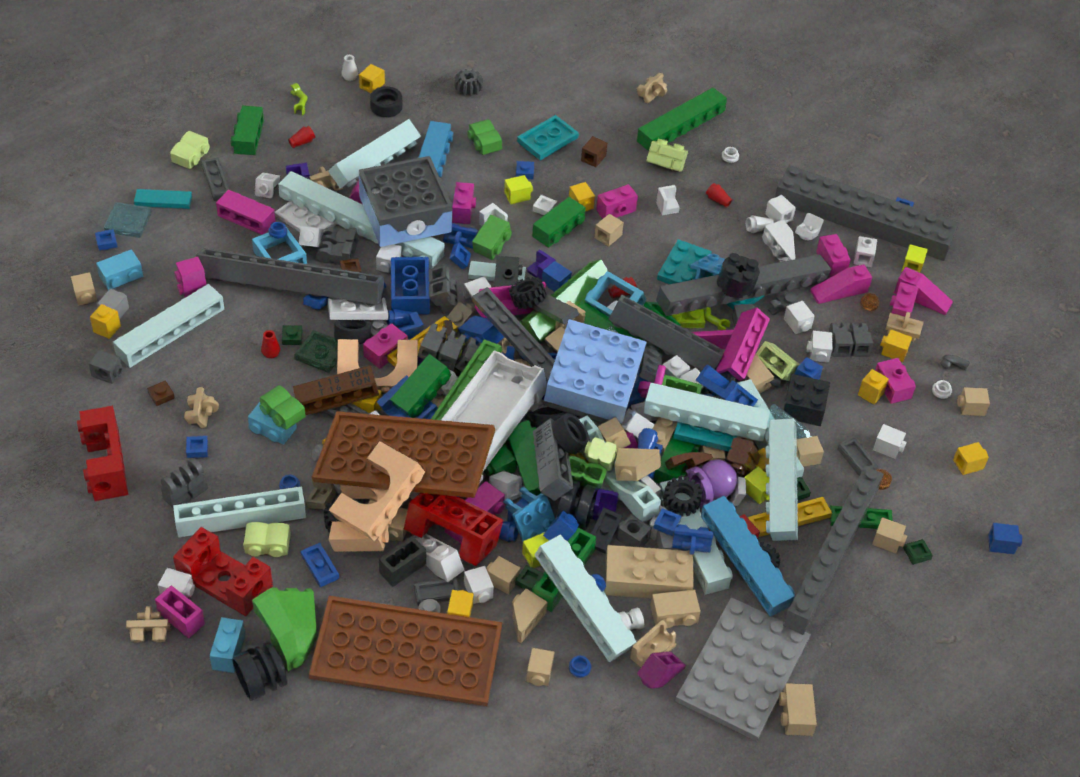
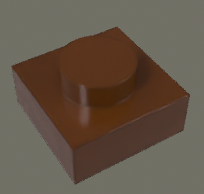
(350, 265)
(161, 393)

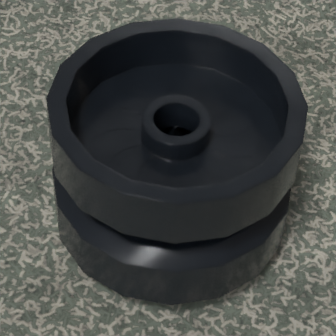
(579, 504)

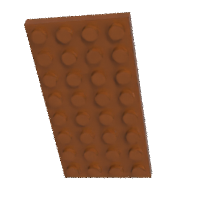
(446, 450)
(406, 651)

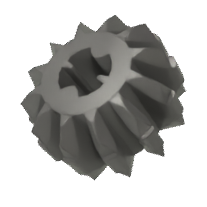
(468, 82)

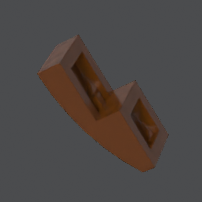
(691, 459)

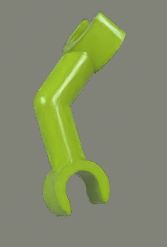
(303, 98)
(714, 320)

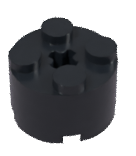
(738, 276)

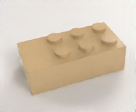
(647, 571)

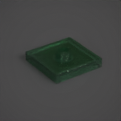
(318, 351)

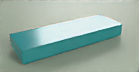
(163, 198)

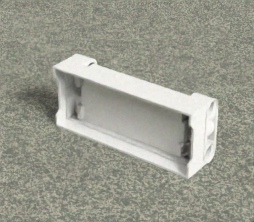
(499, 397)

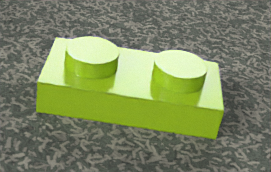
(691, 319)

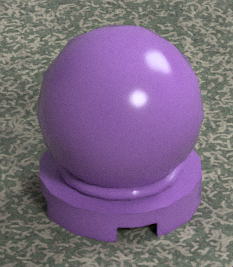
(715, 479)

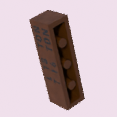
(337, 390)

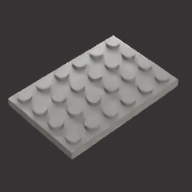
(742, 669)

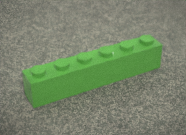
(573, 290)

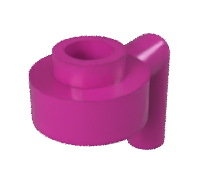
(644, 386)

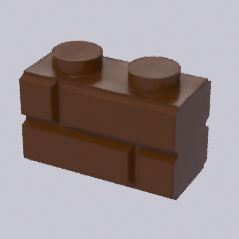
(743, 456)

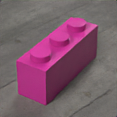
(245, 212)
(486, 498)

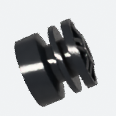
(260, 670)

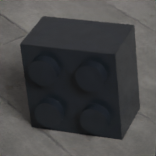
(806, 399)

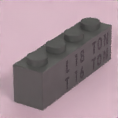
(552, 463)

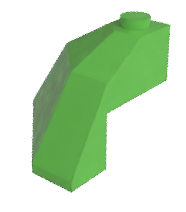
(291, 622)

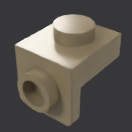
(461, 314)
(320, 495)

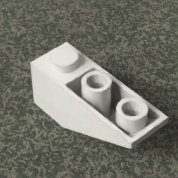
(780, 240)
(441, 558)

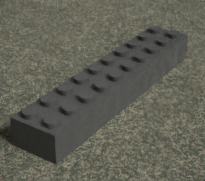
(867, 212)

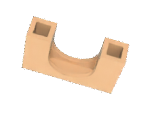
(406, 361)
(372, 518)
(346, 538)

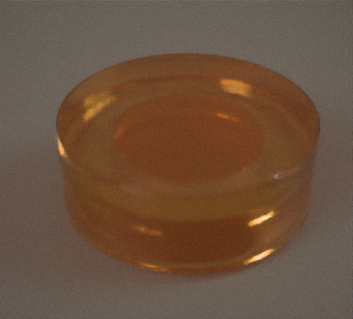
(886, 480)

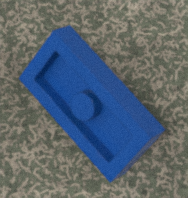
(319, 564)

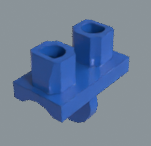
(460, 235)
(692, 539)

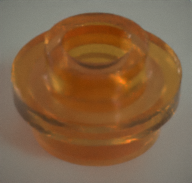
(870, 301)

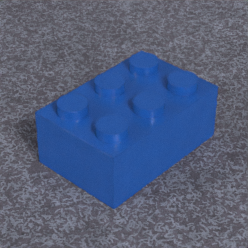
(410, 284)

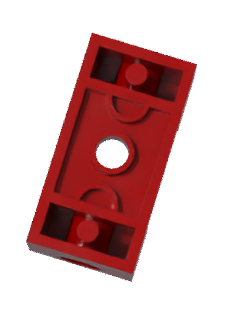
(104, 474)
(475, 525)
(207, 563)

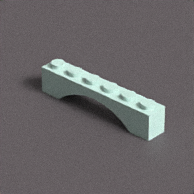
(635, 495)

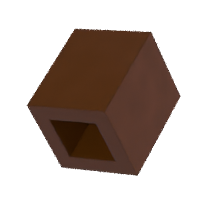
(594, 151)

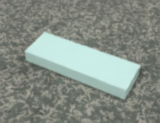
(487, 270)

